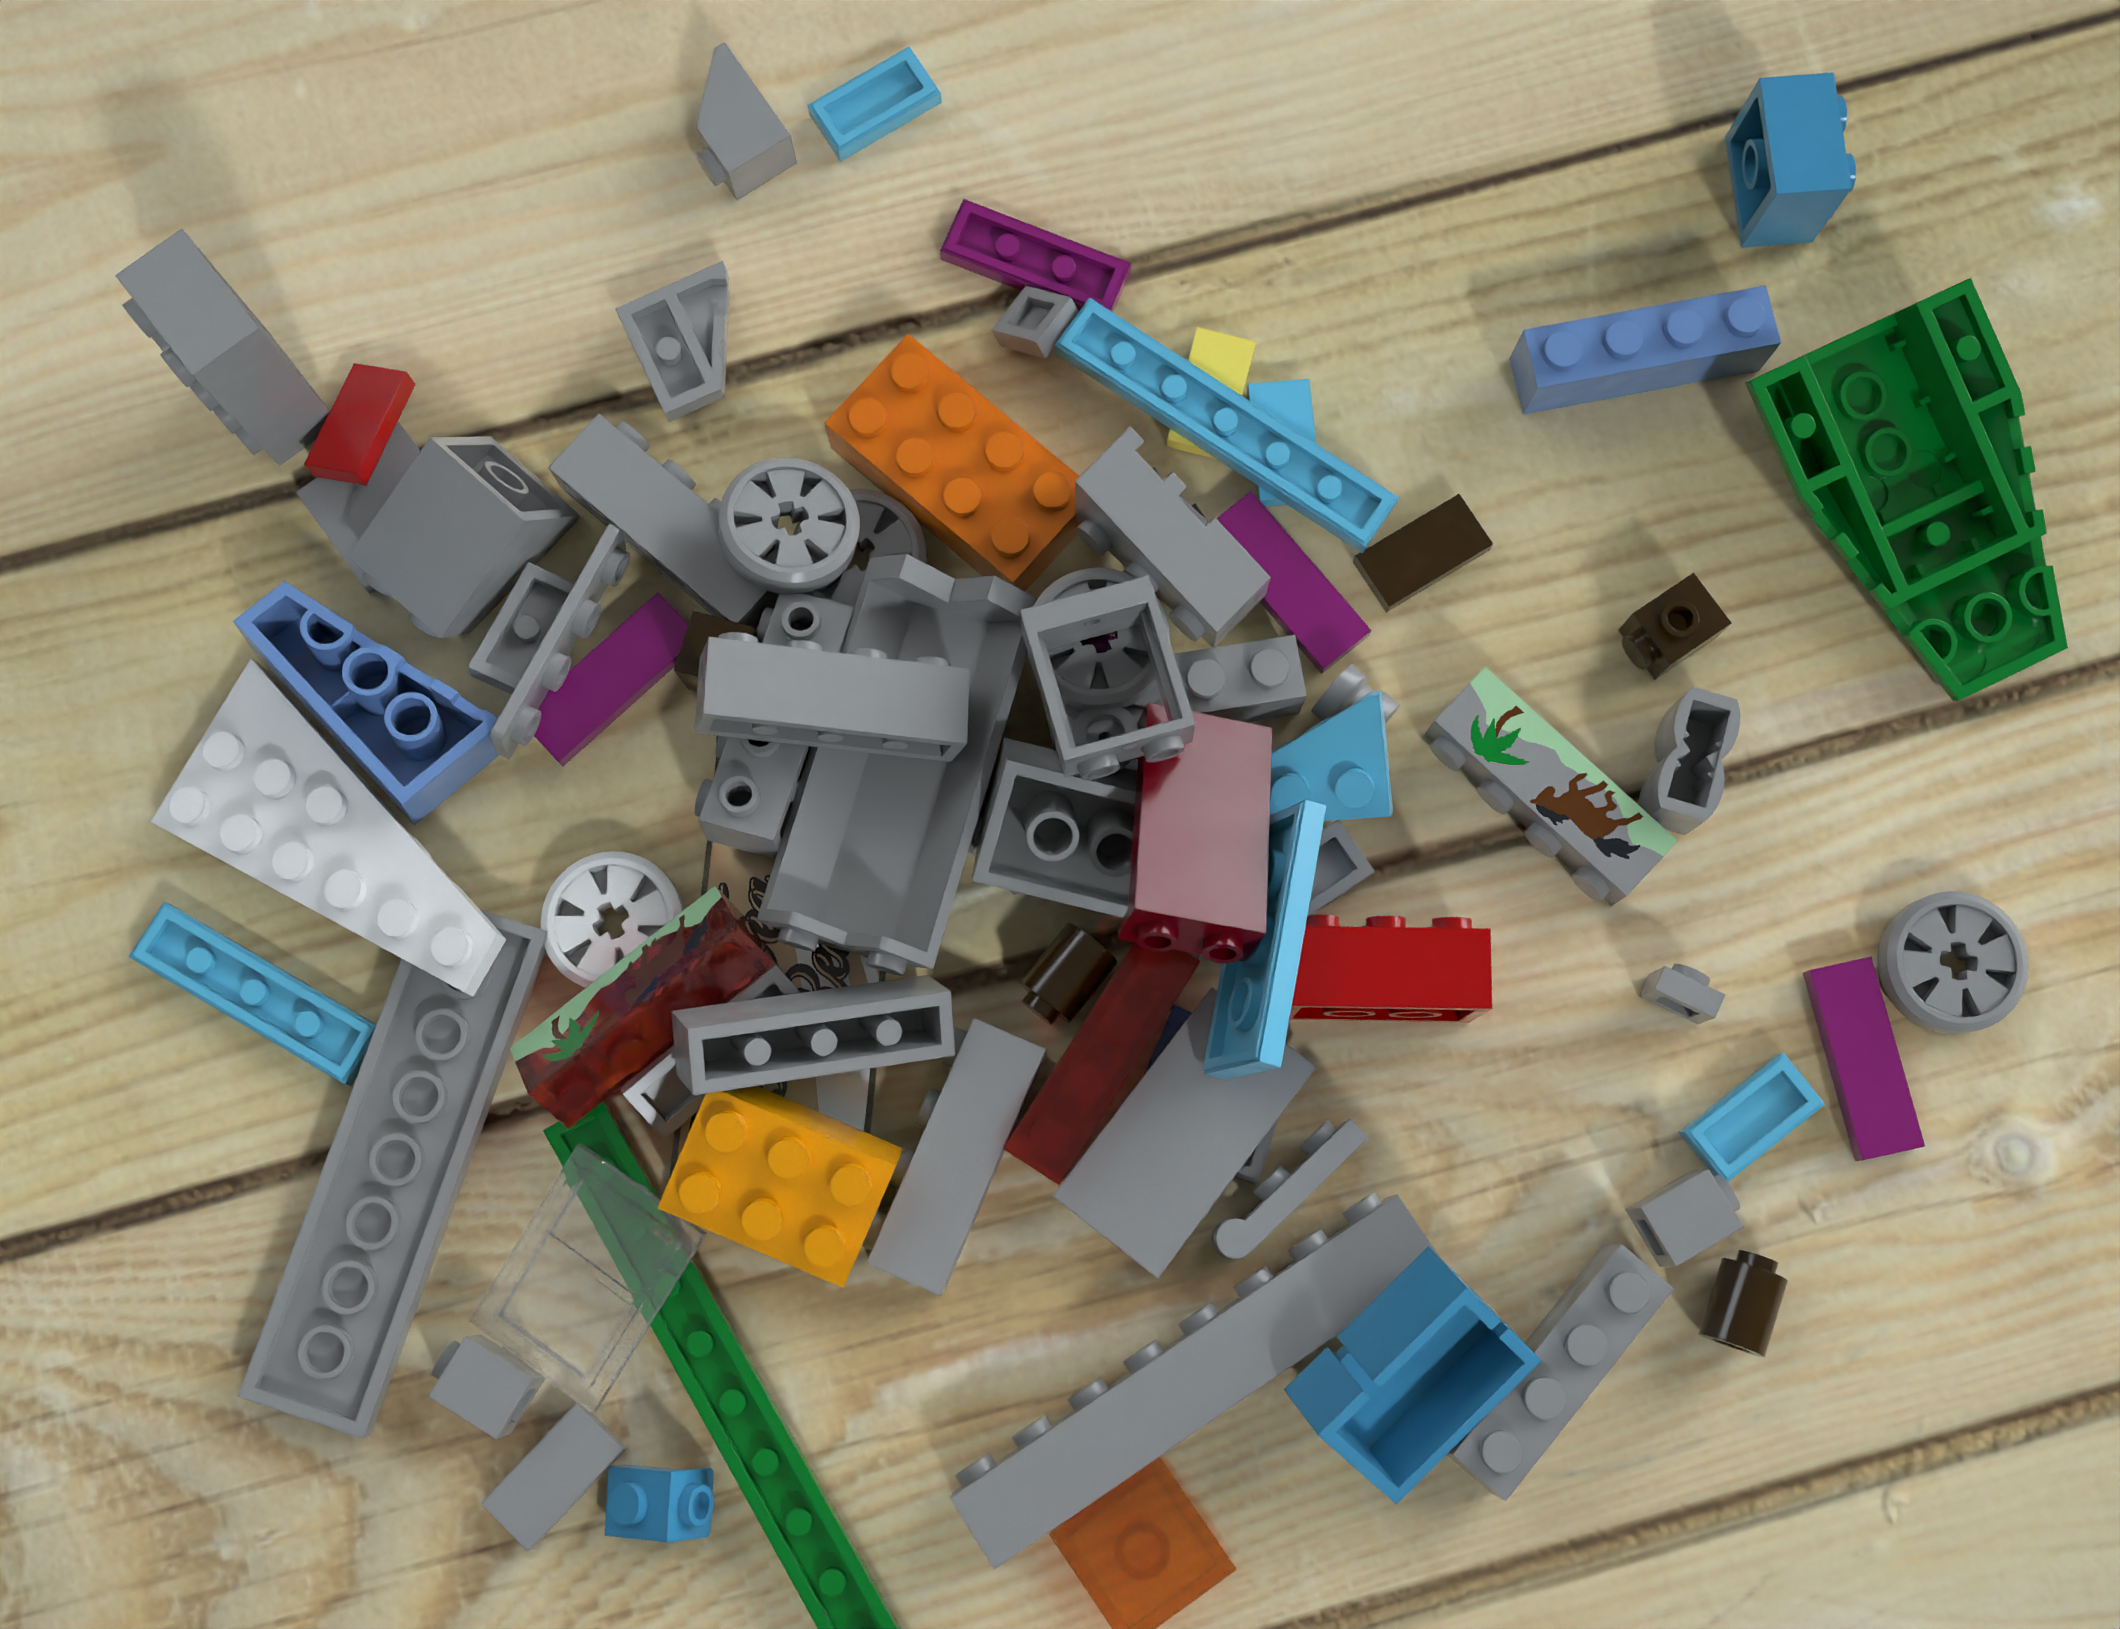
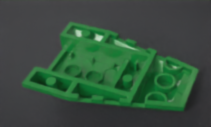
(1923, 483)

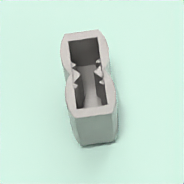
(1689, 754)

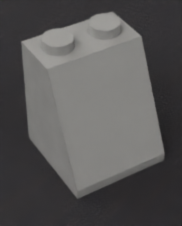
(459, 533)

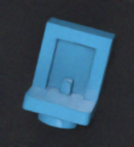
(659, 1503)

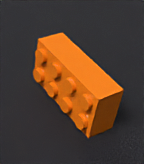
(957, 465)

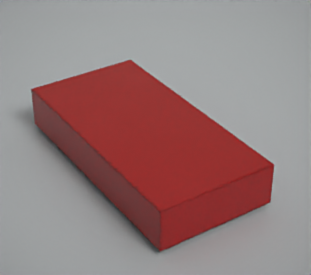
(360, 424)

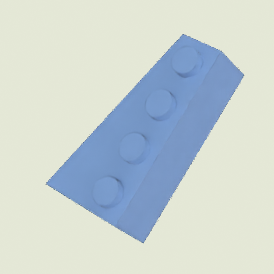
(386, 714)

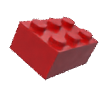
(1393, 971)

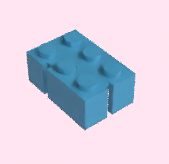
(1411, 1376)

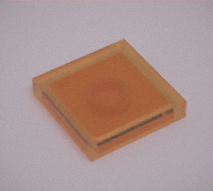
(1142, 1550)

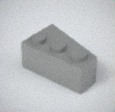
(1158, 534)

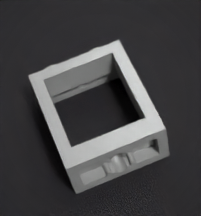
(1091, 616)

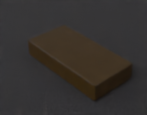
(1422, 552)

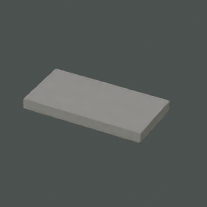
(1176, 1145)

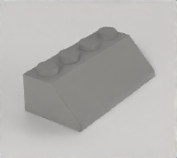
(1057, 832)

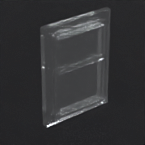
(587, 1277)

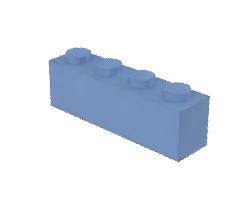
(1644, 349)

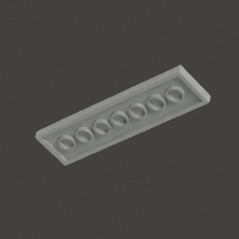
(389, 1189)

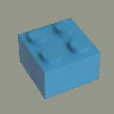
(1789, 159)

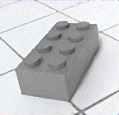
(222, 349)

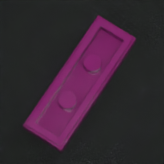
(1032, 257)
(1297, 591)
(611, 678)
(1863, 1059)

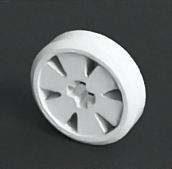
(577, 905)

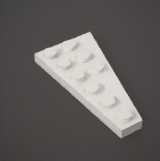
(304, 822)

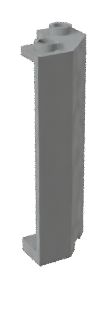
(886, 836)

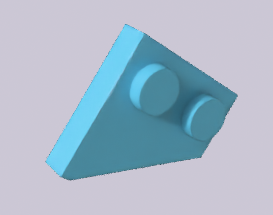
(1337, 765)

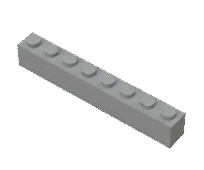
(1188, 1382)

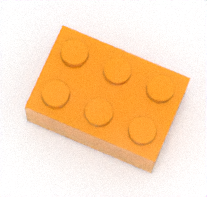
(781, 1180)

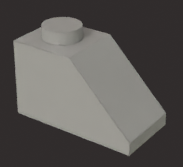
(739, 129)

